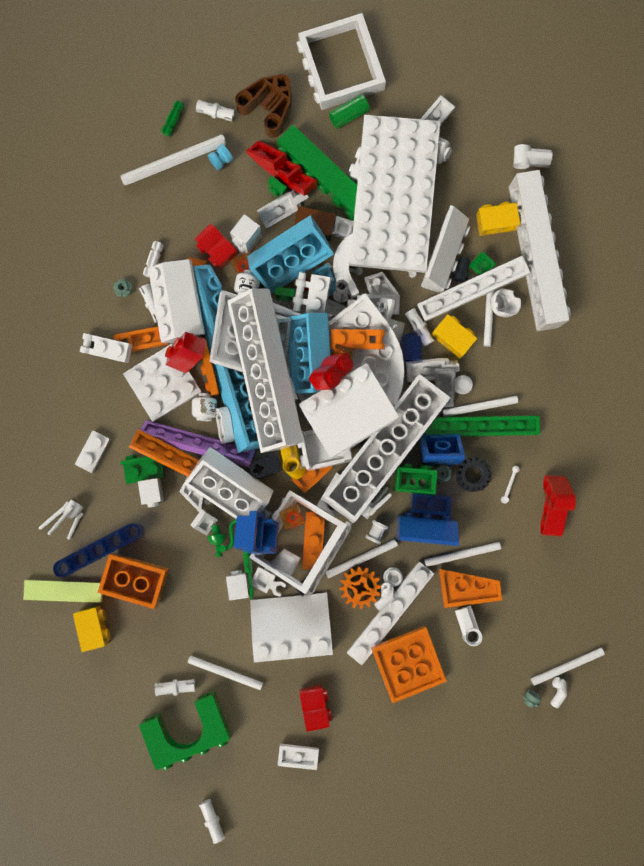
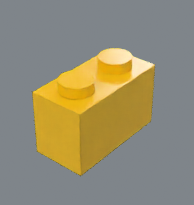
(498, 218)
(454, 336)
(91, 628)

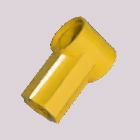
(291, 458)

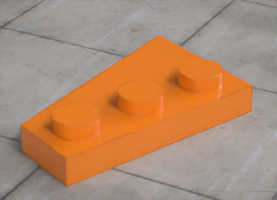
(467, 589)

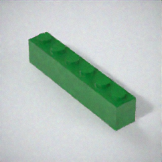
(316, 164)

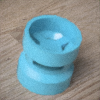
(220, 157)

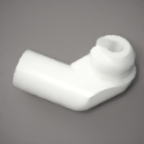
(387, 596)
(561, 694)

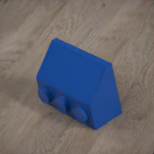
(427, 529)

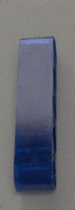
(90, 550)

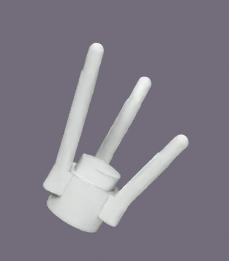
(372, 507)
(71, 510)

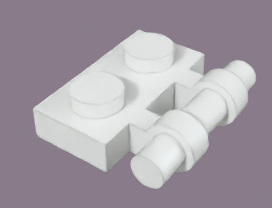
(317, 296)

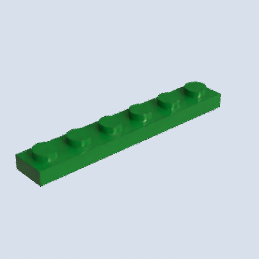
(486, 426)

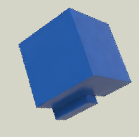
(256, 534)

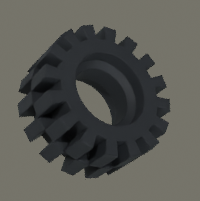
(484, 470)

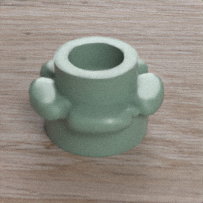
(122, 292)
(447, 473)
(531, 699)

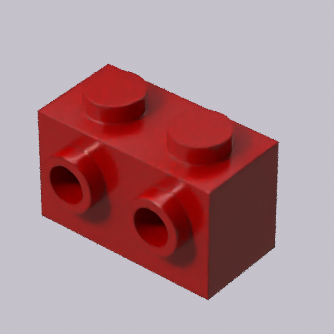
(185, 352)

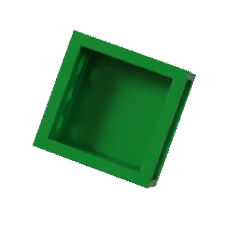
(408, 472)

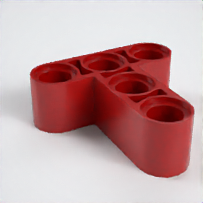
(558, 501)

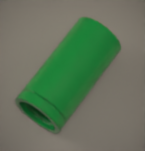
(349, 111)

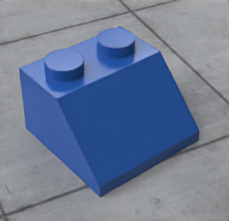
(441, 449)

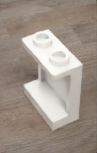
(316, 456)

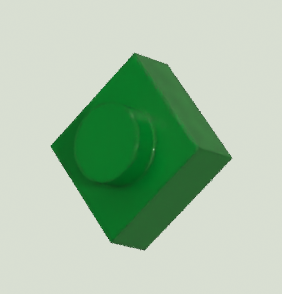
(275, 187)
(482, 264)
(285, 294)

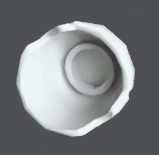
(505, 303)

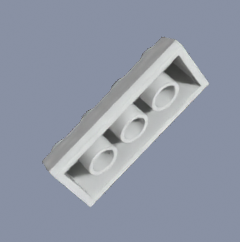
(445, 251)
(176, 300)
(228, 485)

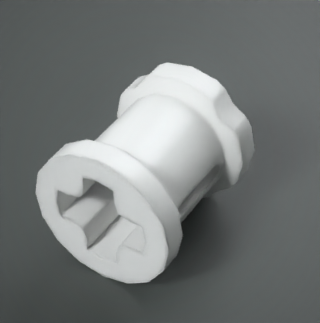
(376, 532)

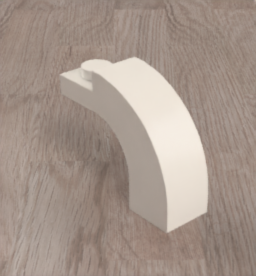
(341, 266)

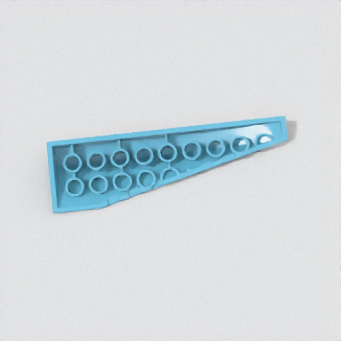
(230, 381)

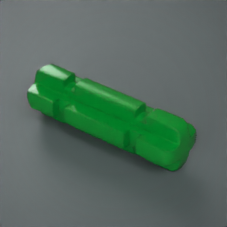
(172, 118)

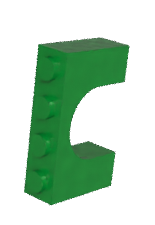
(166, 751)

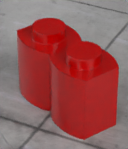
(216, 246)
(331, 371)
(314, 708)

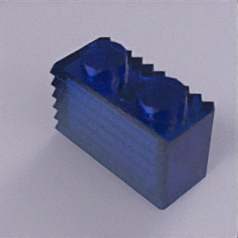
(430, 504)

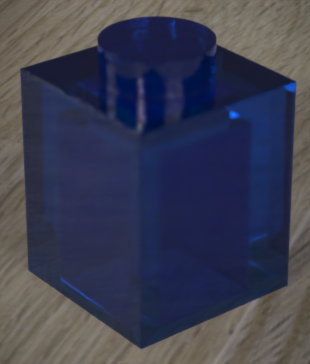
(411, 347)

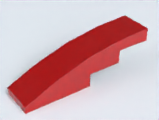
(277, 165)

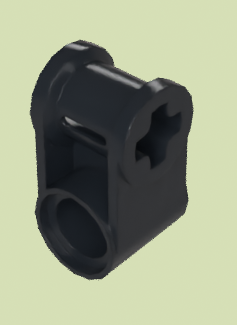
(271, 463)

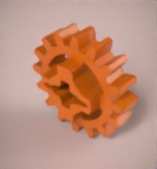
(357, 595)

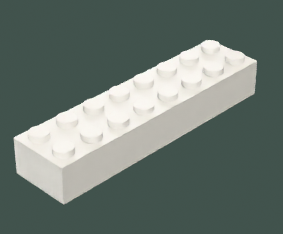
(539, 251)
(265, 370)
(385, 450)

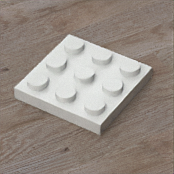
(160, 386)

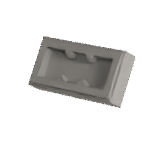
(446, 383)

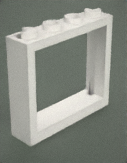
(368, 88)
(325, 558)

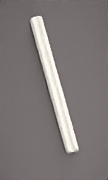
(172, 160)

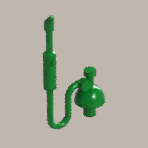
(217, 539)

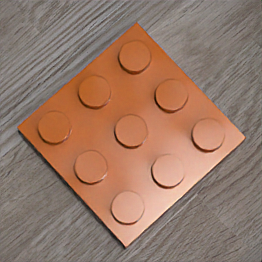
(408, 664)

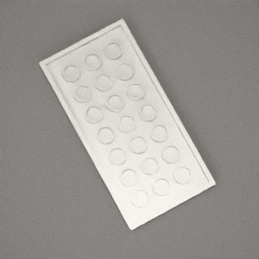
(395, 193)

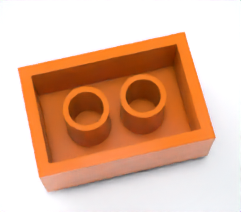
(133, 580)

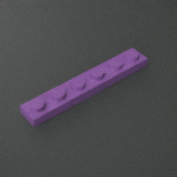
(197, 443)

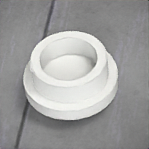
(463, 384)
(393, 576)

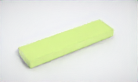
(62, 591)

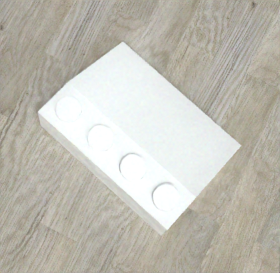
(349, 411)
(290, 627)

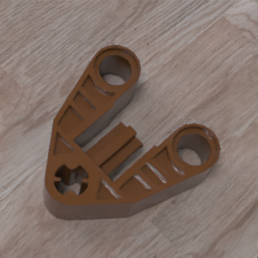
(255, 95)

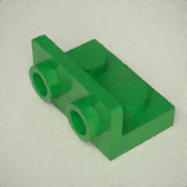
(141, 469)

